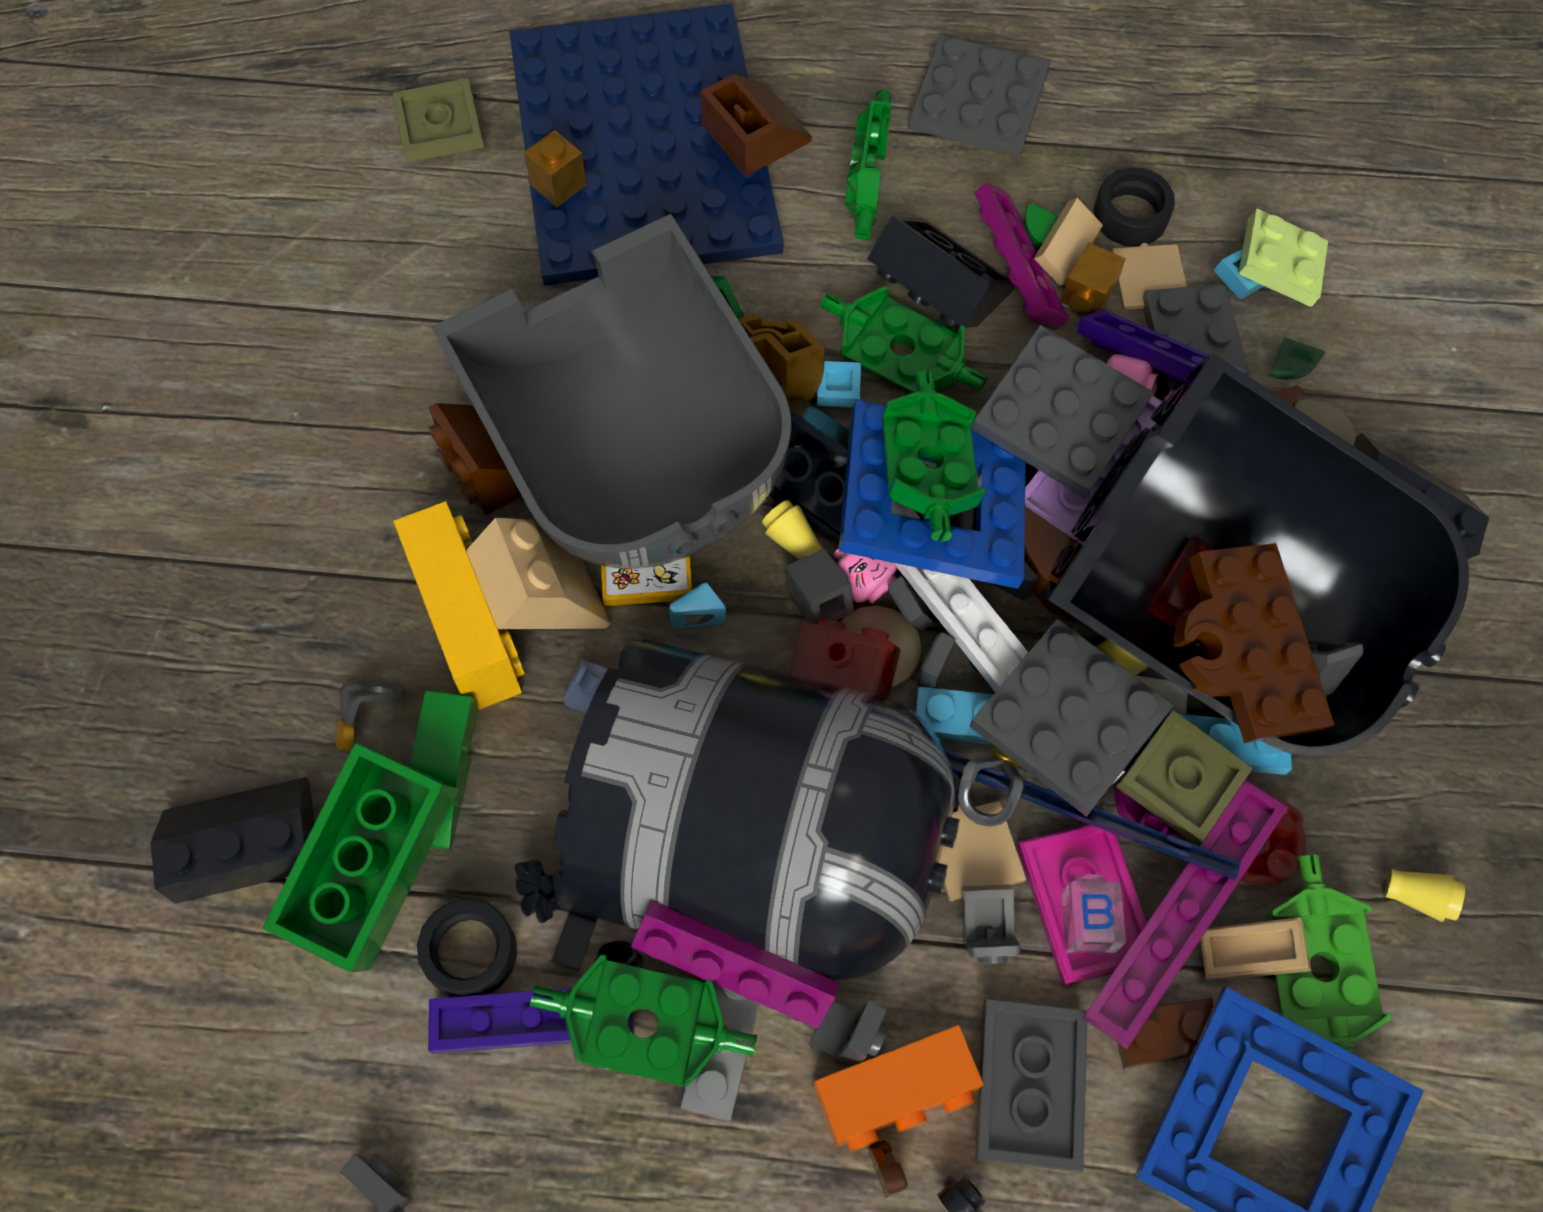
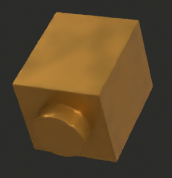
(555, 168)
(1092, 279)

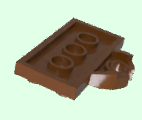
(1252, 643)

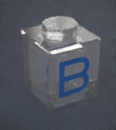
(1093, 915)

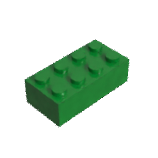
(360, 859)

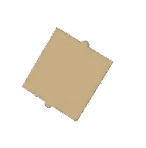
(1148, 269)
(980, 855)

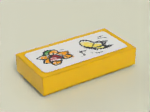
(646, 585)

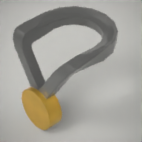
(344, 729)
(968, 777)

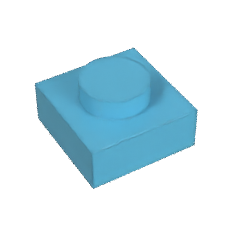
(1228, 272)
(839, 384)

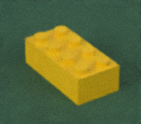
(476, 651)

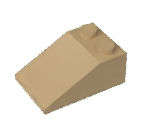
(533, 579)

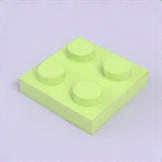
(1283, 257)

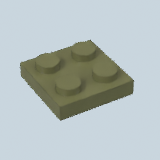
(437, 120)
(1184, 777)

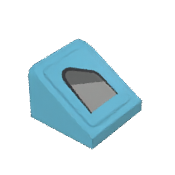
(697, 609)

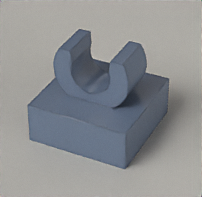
(584, 686)

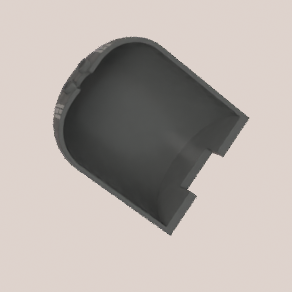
(627, 404)

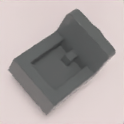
(989, 923)
(849, 1034)
(376, 1181)

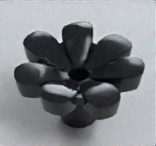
(537, 888)

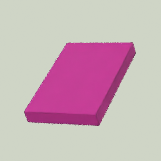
(1051, 865)

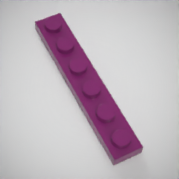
(1183, 918)

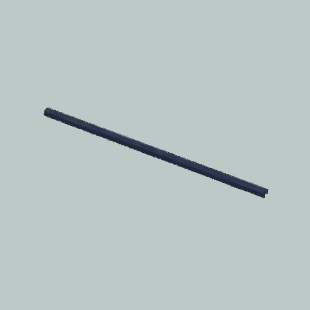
(1107, 821)

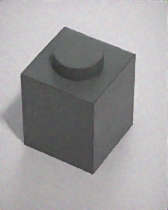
(819, 588)

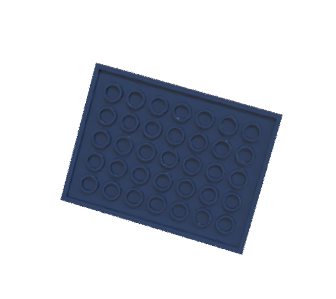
(633, 109)

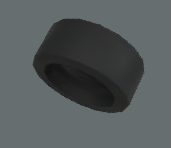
(1138, 183)
(437, 926)

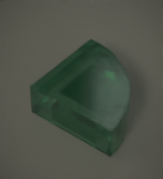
(1295, 360)

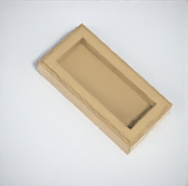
(1067, 240)
(1255, 949)

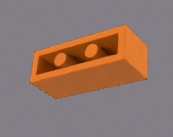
(898, 1088)

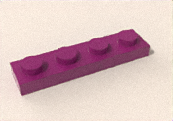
(1016, 247)
(735, 964)

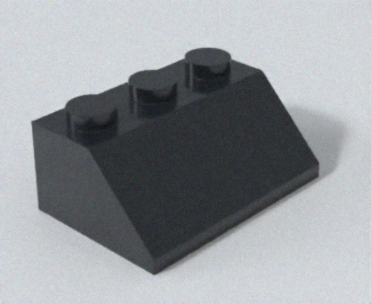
(939, 271)
(815, 468)
(1464, 513)
(231, 840)

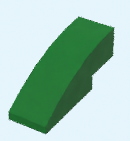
(443, 750)

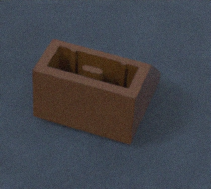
(750, 123)
(472, 456)

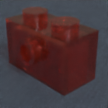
(846, 658)

